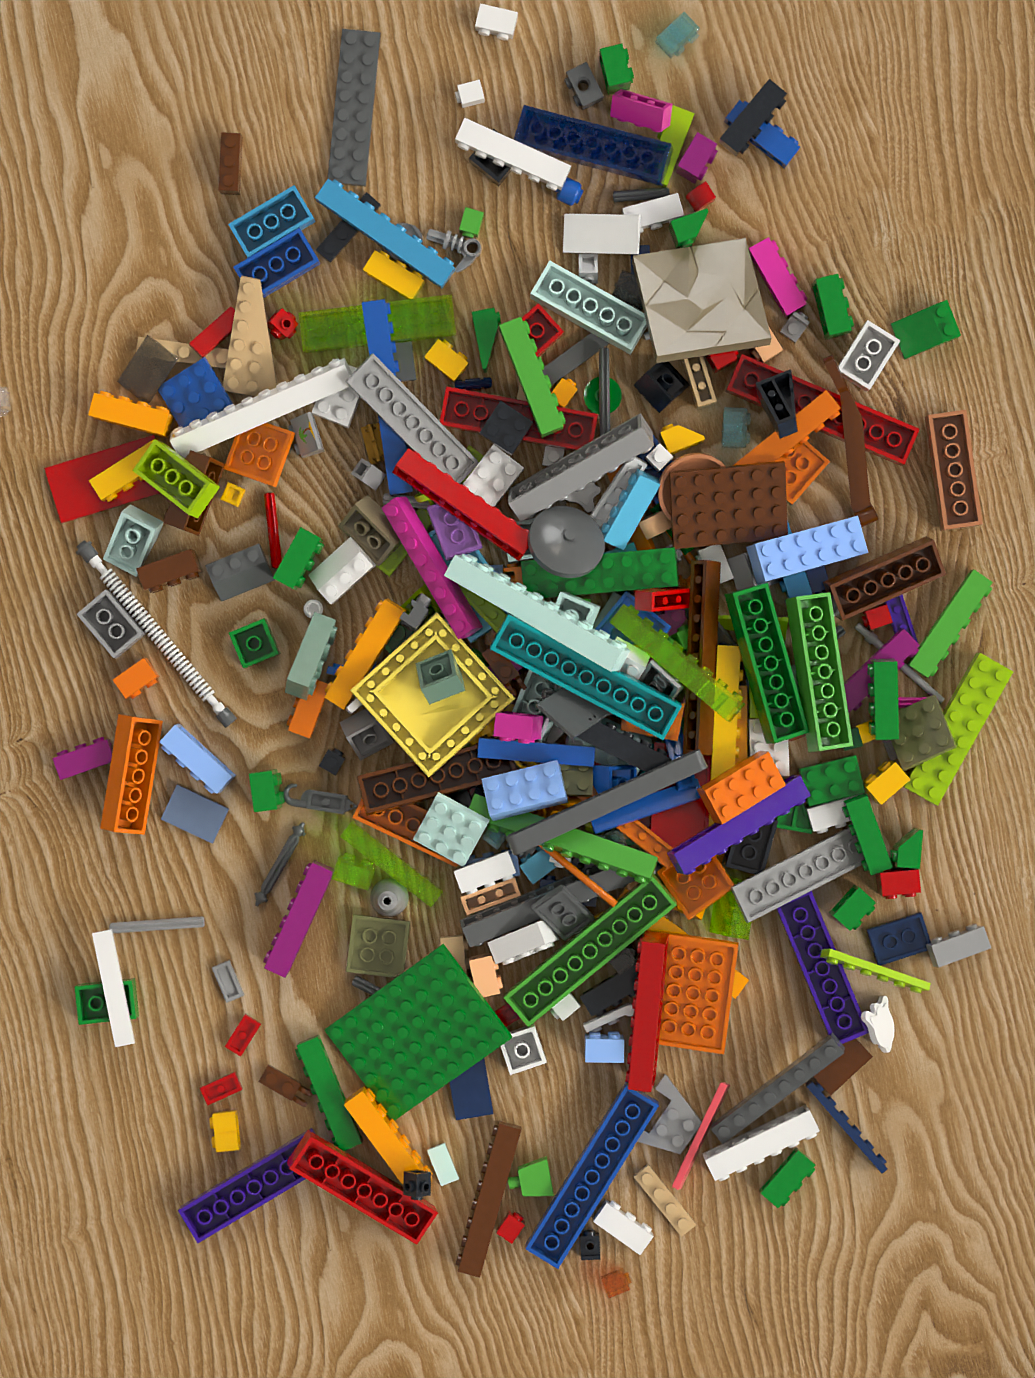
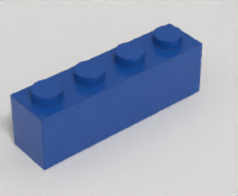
(770, 140)

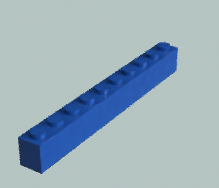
(380, 344)

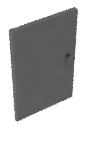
(571, 712)

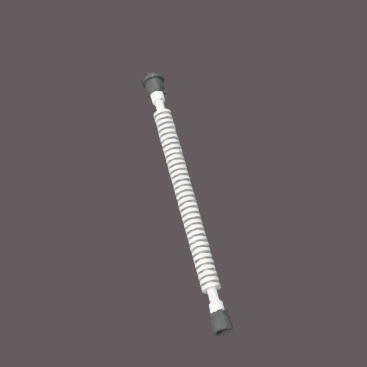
(91, 556)

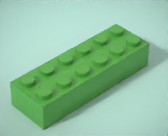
(530, 375)

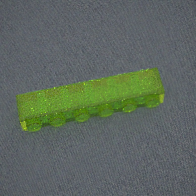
(391, 863)

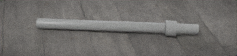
(872, 638)

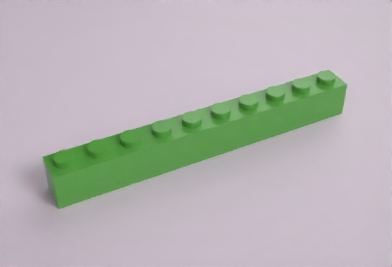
(579, 844)

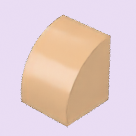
(655, 524)

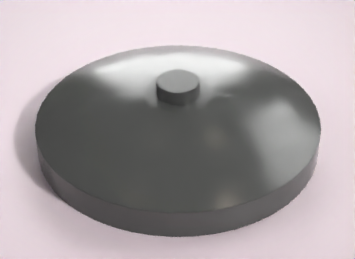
(566, 542)

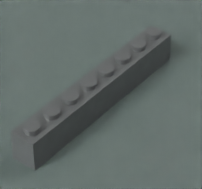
(777, 1088)

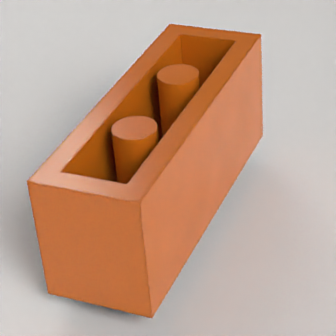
(307, 712)

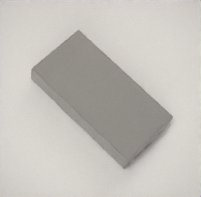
(228, 981)

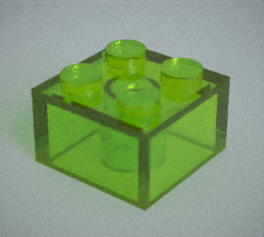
(354, 872)

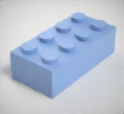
(197, 758)
(524, 790)

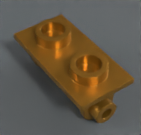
(373, 443)

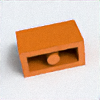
(136, 678)

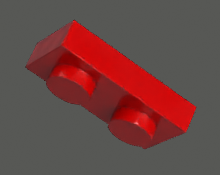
(243, 1035)
(221, 1088)

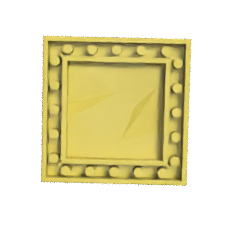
(436, 730)

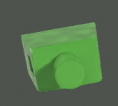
(533, 1178)

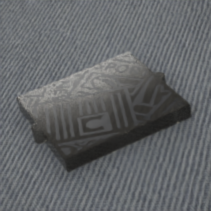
(627, 290)

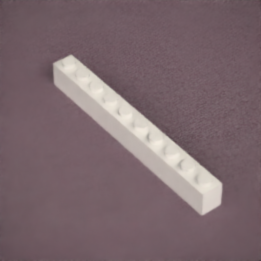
(262, 408)

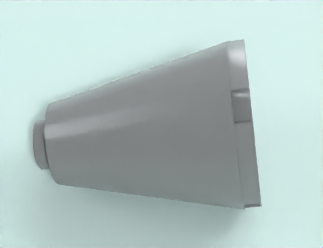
(395, 891)

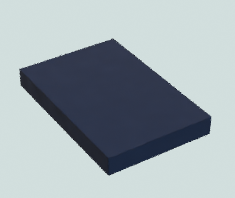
(899, 938)
(472, 1093)

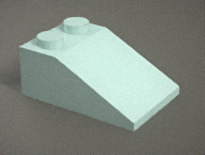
(132, 539)

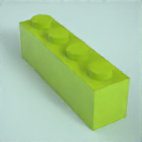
(676, 135)

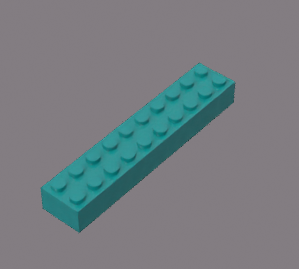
(567, 668)

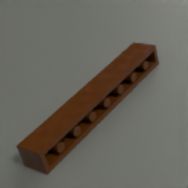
(489, 1198)

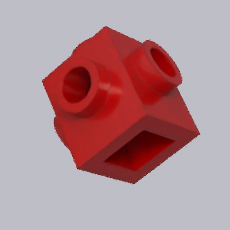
(282, 324)

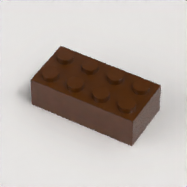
(177, 517)

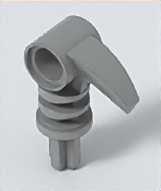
(454, 242)

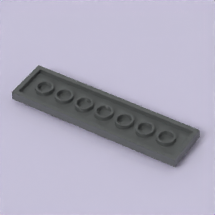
(354, 107)

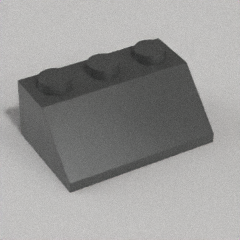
(240, 572)

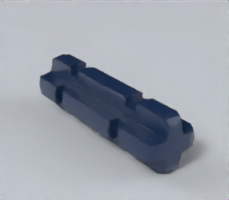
(475, 383)

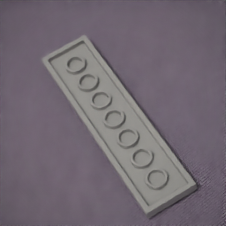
(410, 418)
(797, 875)

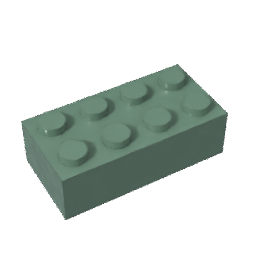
(311, 656)

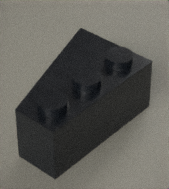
(778, 401)

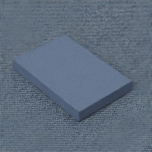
(194, 813)

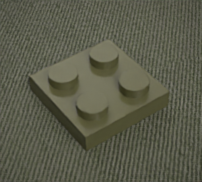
(577, 780)

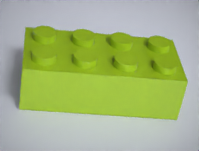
(176, 478)

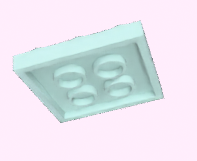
(451, 829)

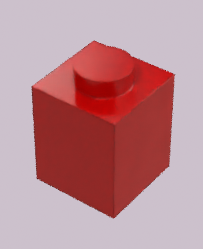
(876, 617)
(511, 1226)

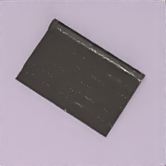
(148, 369)

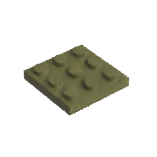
(922, 733)
(377, 946)

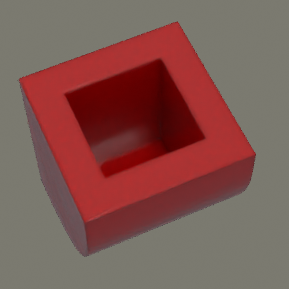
(700, 196)

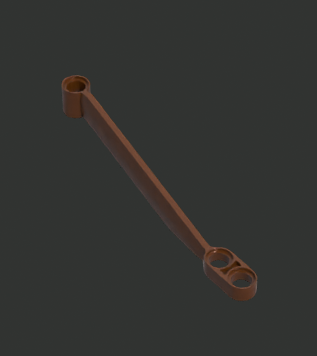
(854, 448)

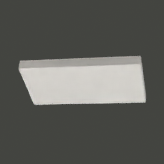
(601, 233)

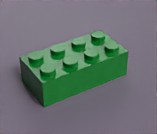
(884, 699)

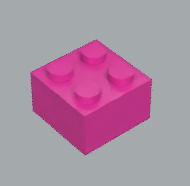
(518, 726)

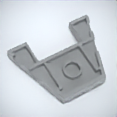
(675, 1124)

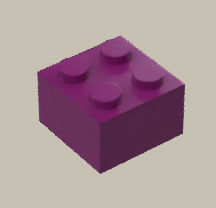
(696, 158)

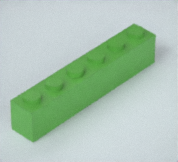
(949, 624)

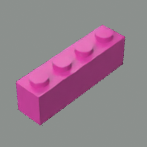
(776, 277)

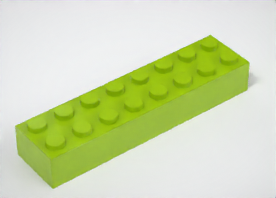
(965, 717)

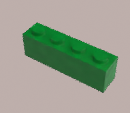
(867, 834)

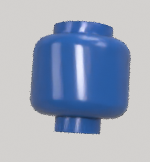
(570, 192)

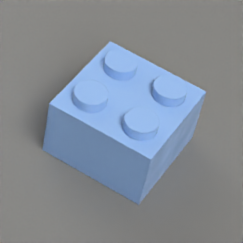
(604, 1047)

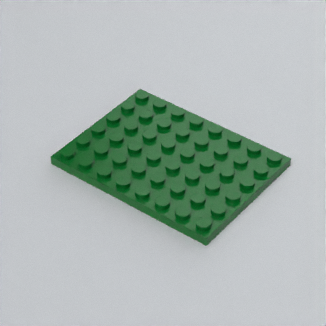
(418, 1032)

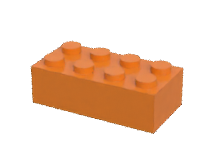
(741, 787)

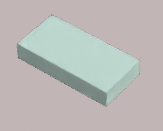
(442, 1164)

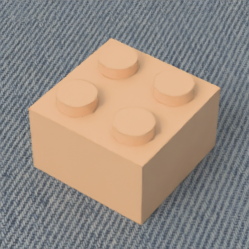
(485, 975)

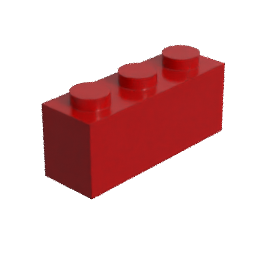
(662, 598)

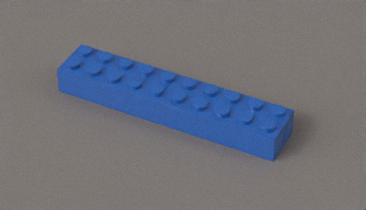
(591, 1175)

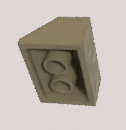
(371, 530)

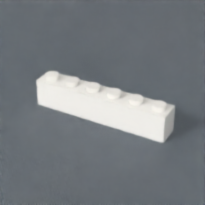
(512, 154)

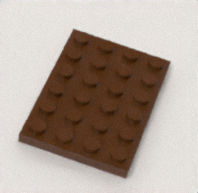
(728, 504)

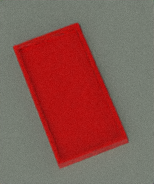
(74, 492)
(686, 820)

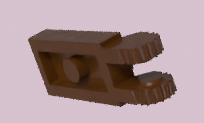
(503, 669)
(284, 1085)

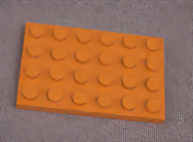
(697, 992)

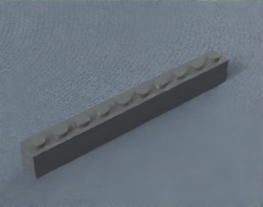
(518, 912)

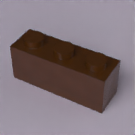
(230, 163)

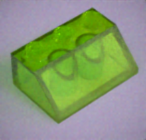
(728, 918)

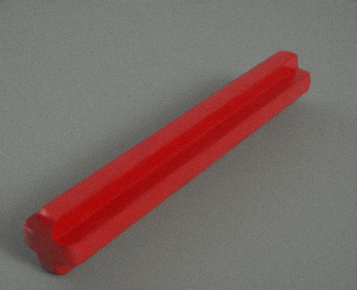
(273, 533)

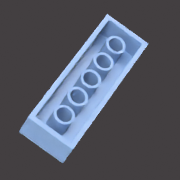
(807, 549)

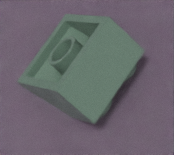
(440, 677)

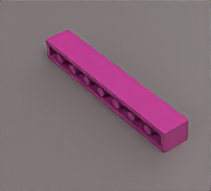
(431, 567)

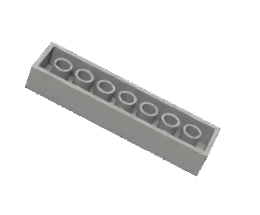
(581, 468)

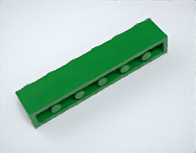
(329, 1093)

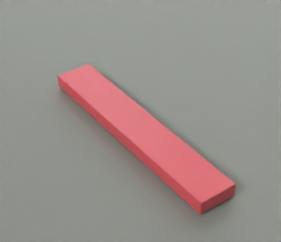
(700, 1135)

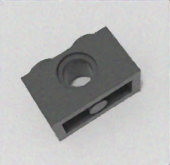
(579, 75)

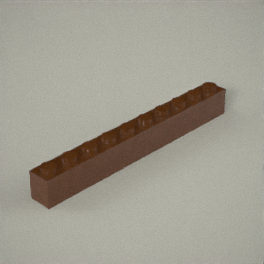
(703, 646)

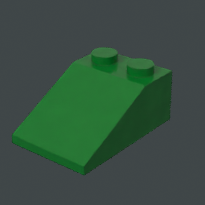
(926, 329)
(486, 331)

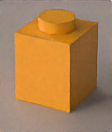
(565, 391)

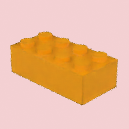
(131, 415)

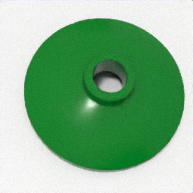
(591, 395)

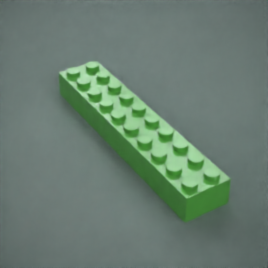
(589, 950)

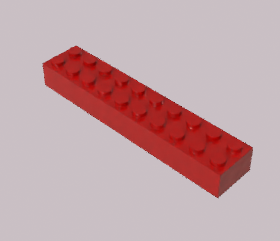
(882, 434)

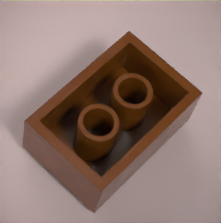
(169, 571)

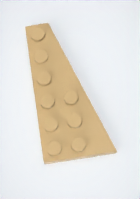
(250, 352)

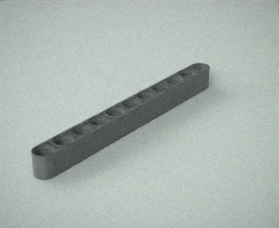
(606, 802)

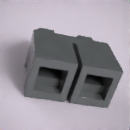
(417, 615)

